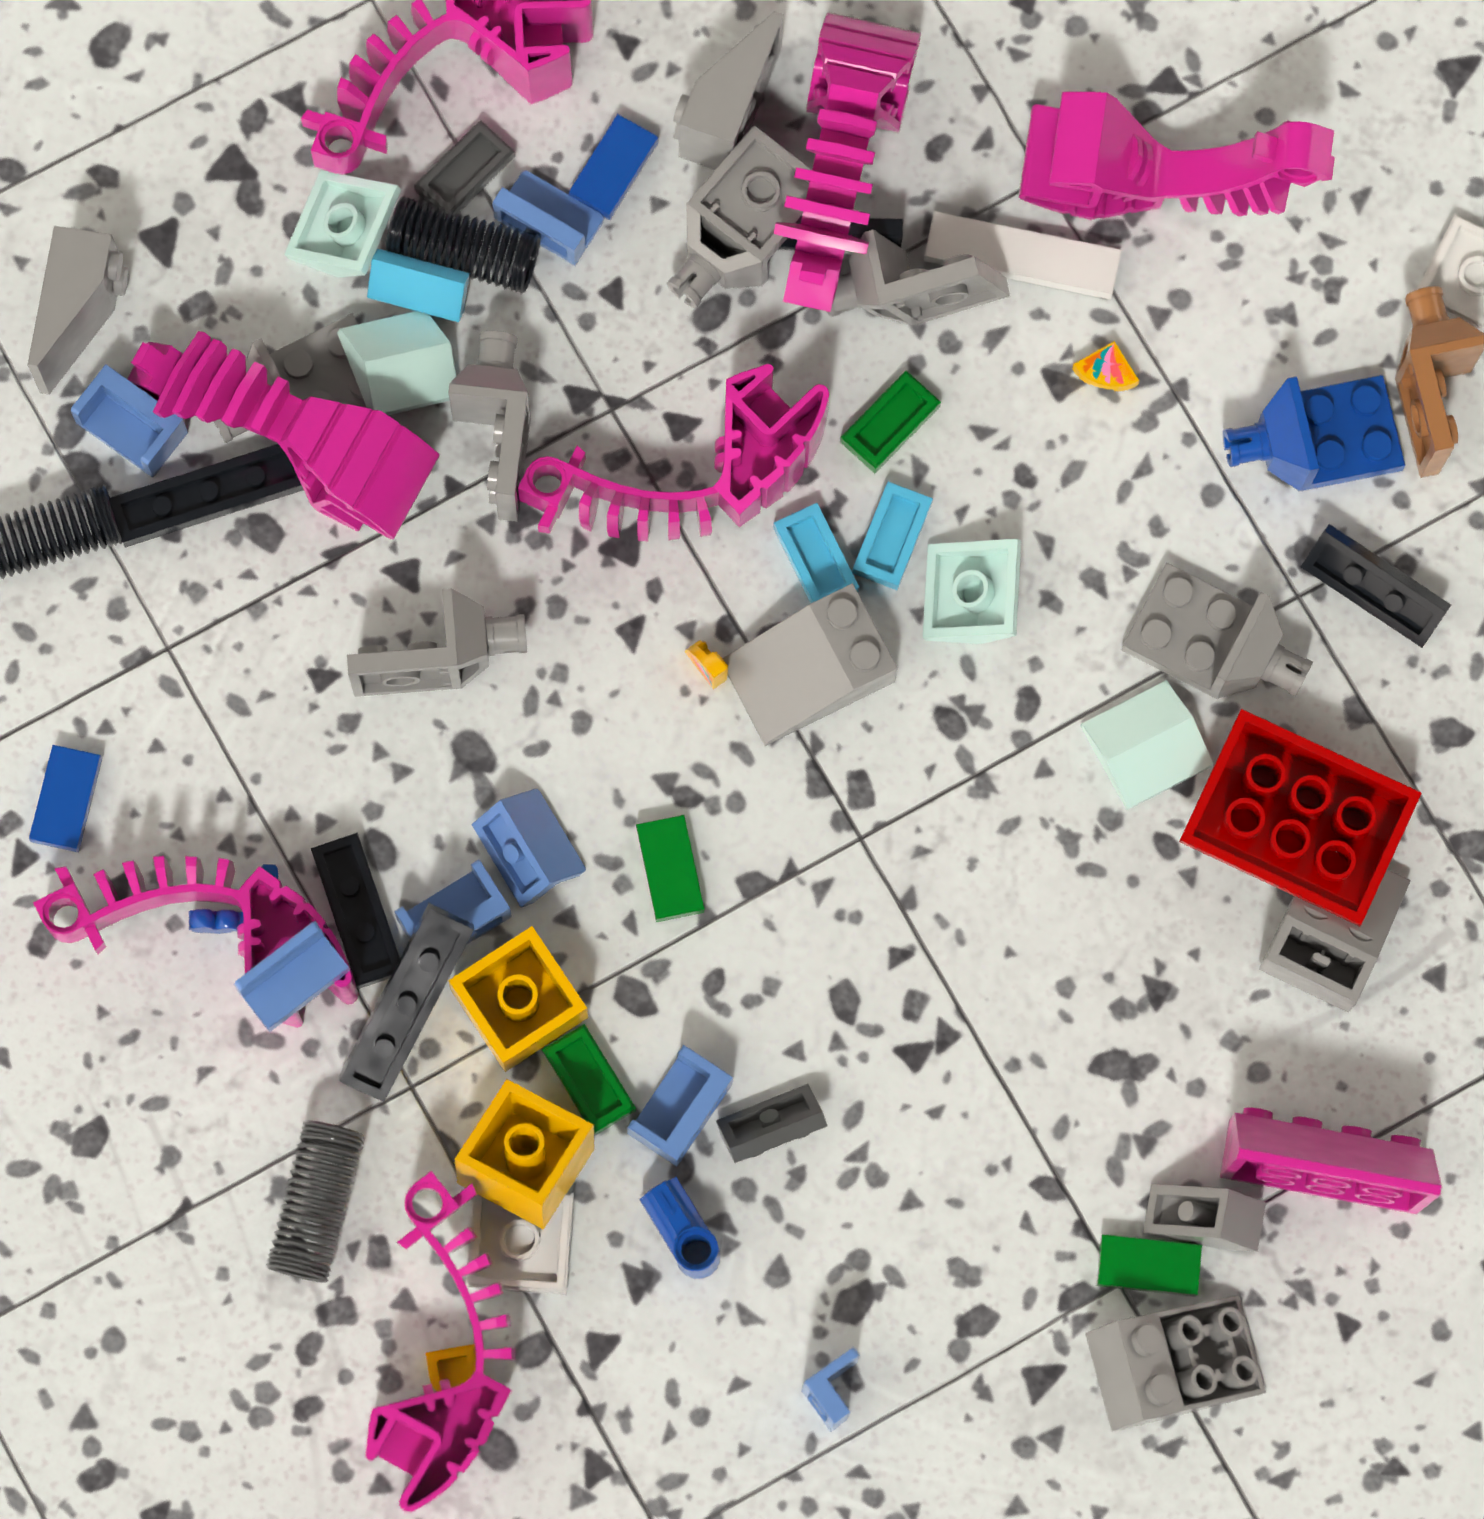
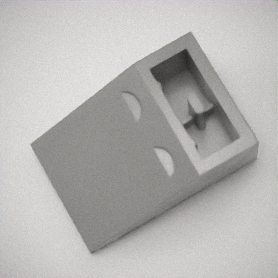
(1329, 953)
(1174, 1362)

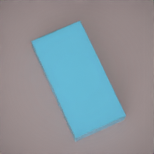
(418, 285)
(892, 536)
(814, 553)

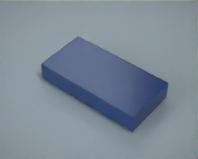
(614, 166)
(65, 798)

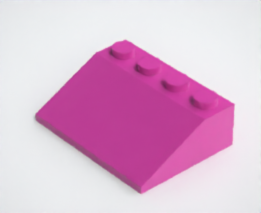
(1330, 1162)

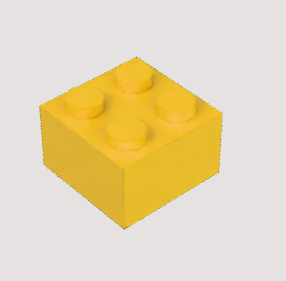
(518, 998)
(525, 1153)

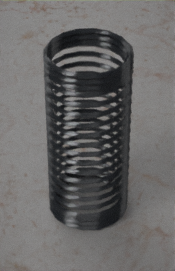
(410, 221)
(107, 531)

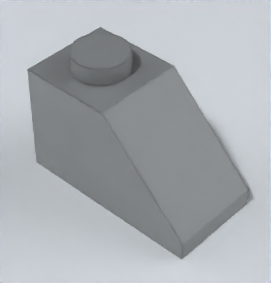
(1205, 1216)

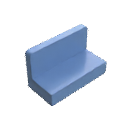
(542, 209)
(528, 845)
(291, 976)
(823, 1395)

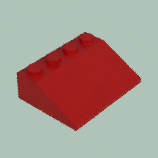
(1300, 817)

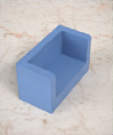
(125, 421)
(470, 898)
(681, 1106)

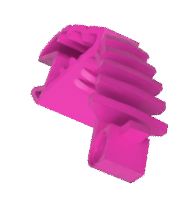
(512, 36)
(854, 89)
(1103, 163)
(346, 456)
(758, 459)
(270, 911)
(442, 1429)

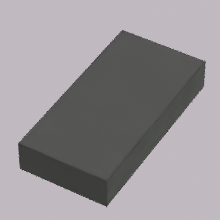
(465, 169)

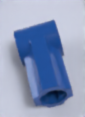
(680, 1225)

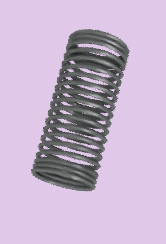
(333, 1140)

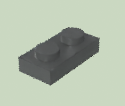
(771, 1123)

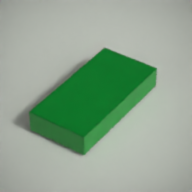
(890, 421)
(670, 868)
(589, 1079)
(1149, 1265)

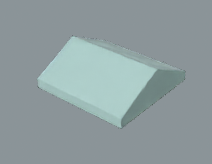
(342, 224)
(399, 362)
(972, 591)
(1147, 744)

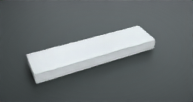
(1026, 254)

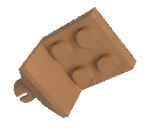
(1432, 352)

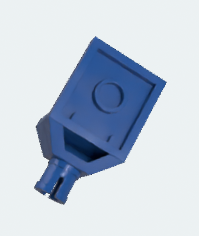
(1322, 434)

